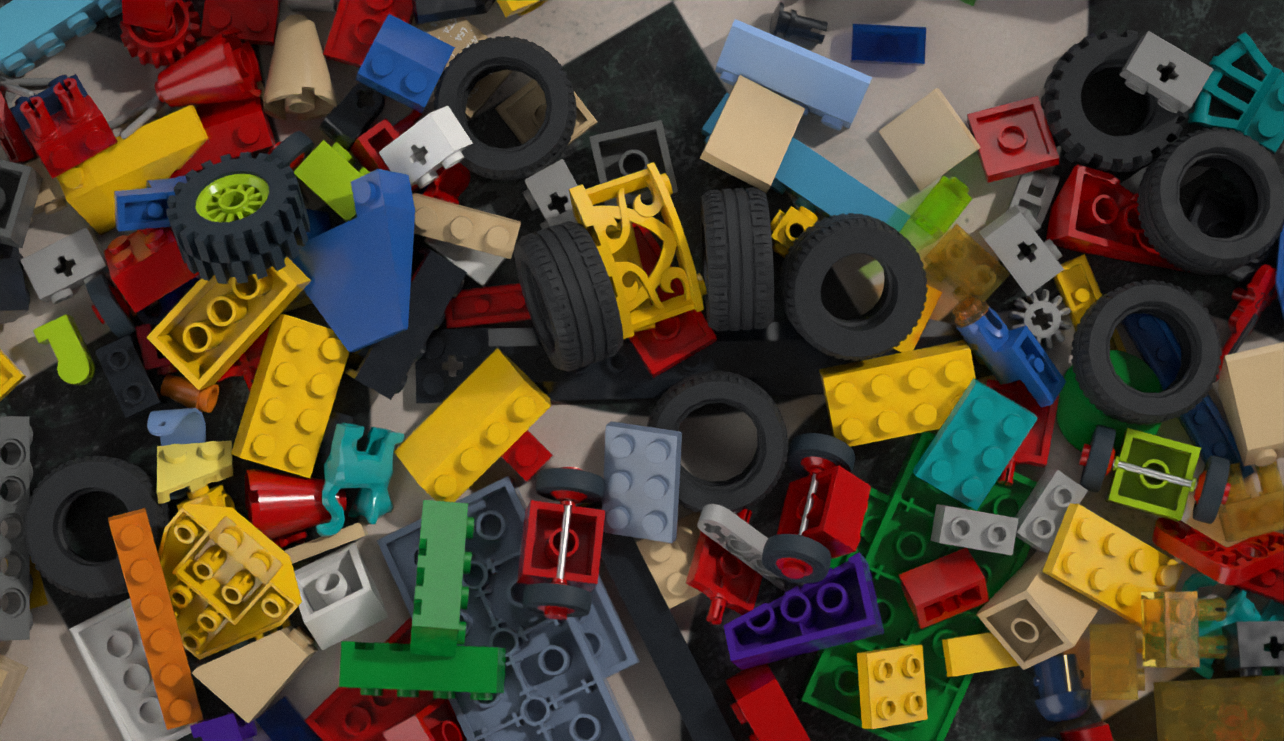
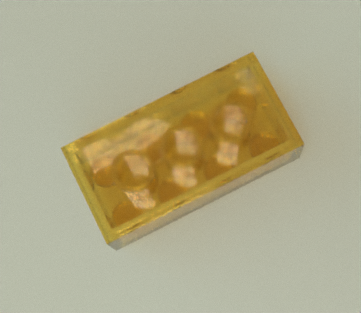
(1220, 709)

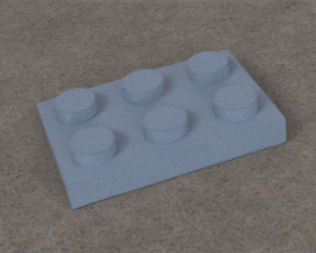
(641, 481)

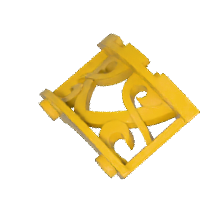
(596, 220)

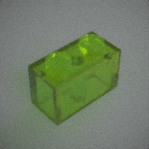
(941, 206)

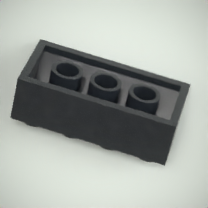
(387, 362)

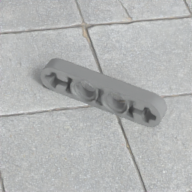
(739, 540)

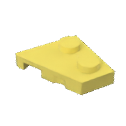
(192, 466)

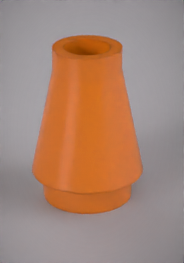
(185, 393)

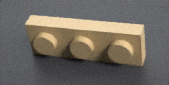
(465, 226)

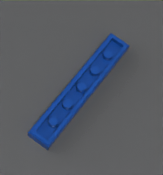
(1163, 355)

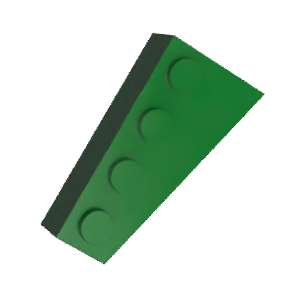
(439, 579)
(392, 666)

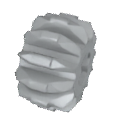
(1043, 308)

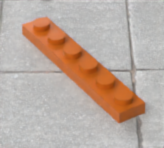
(155, 618)

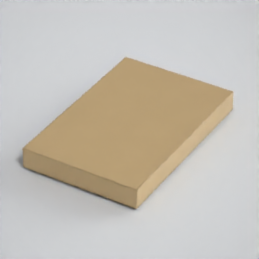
(752, 133)

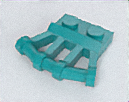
(1263, 115)

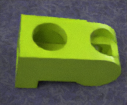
(74, 358)

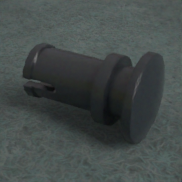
(796, 25)

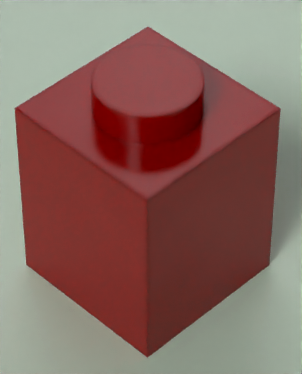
(527, 456)

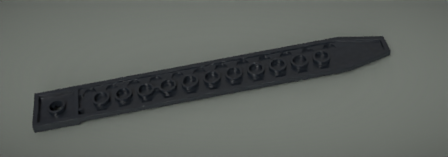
(771, 357)

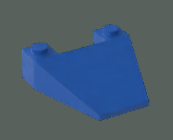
(365, 264)

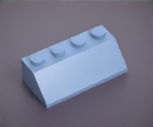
(793, 73)

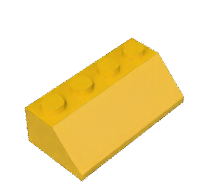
(472, 427)

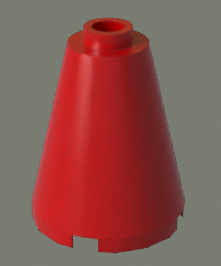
(212, 73)
(285, 502)

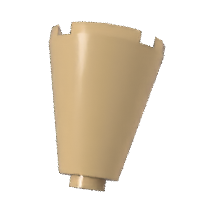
(298, 73)

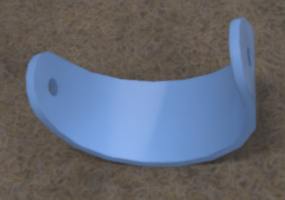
(178, 427)

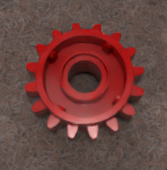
(164, 47)

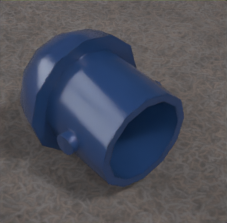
(1061, 688)

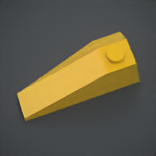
(145, 155)

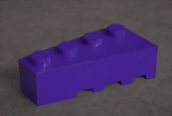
(808, 618)

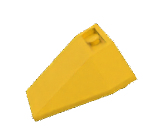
(224, 578)

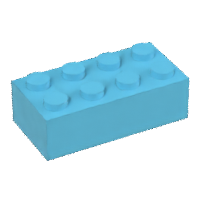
(43, 26)

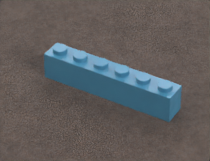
(821, 184)

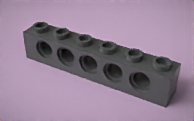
(17, 581)

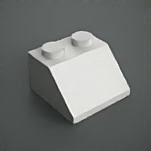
(338, 596)

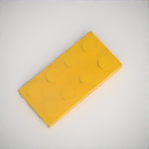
(1108, 563)

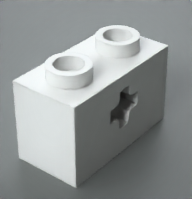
(427, 147)

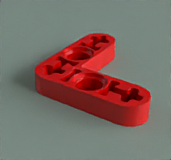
(1221, 563)

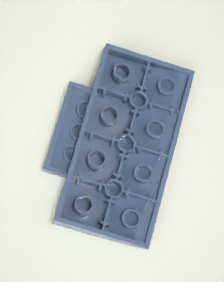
(552, 666)

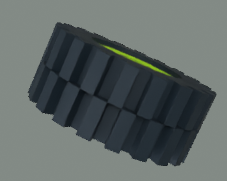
(238, 217)

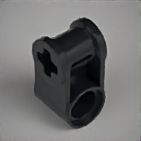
(348, 120)

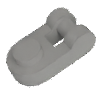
(1037, 206)

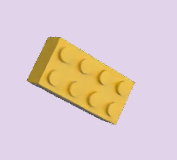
(223, 320)
(896, 392)
(291, 396)

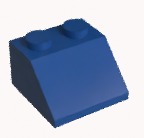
(404, 63)

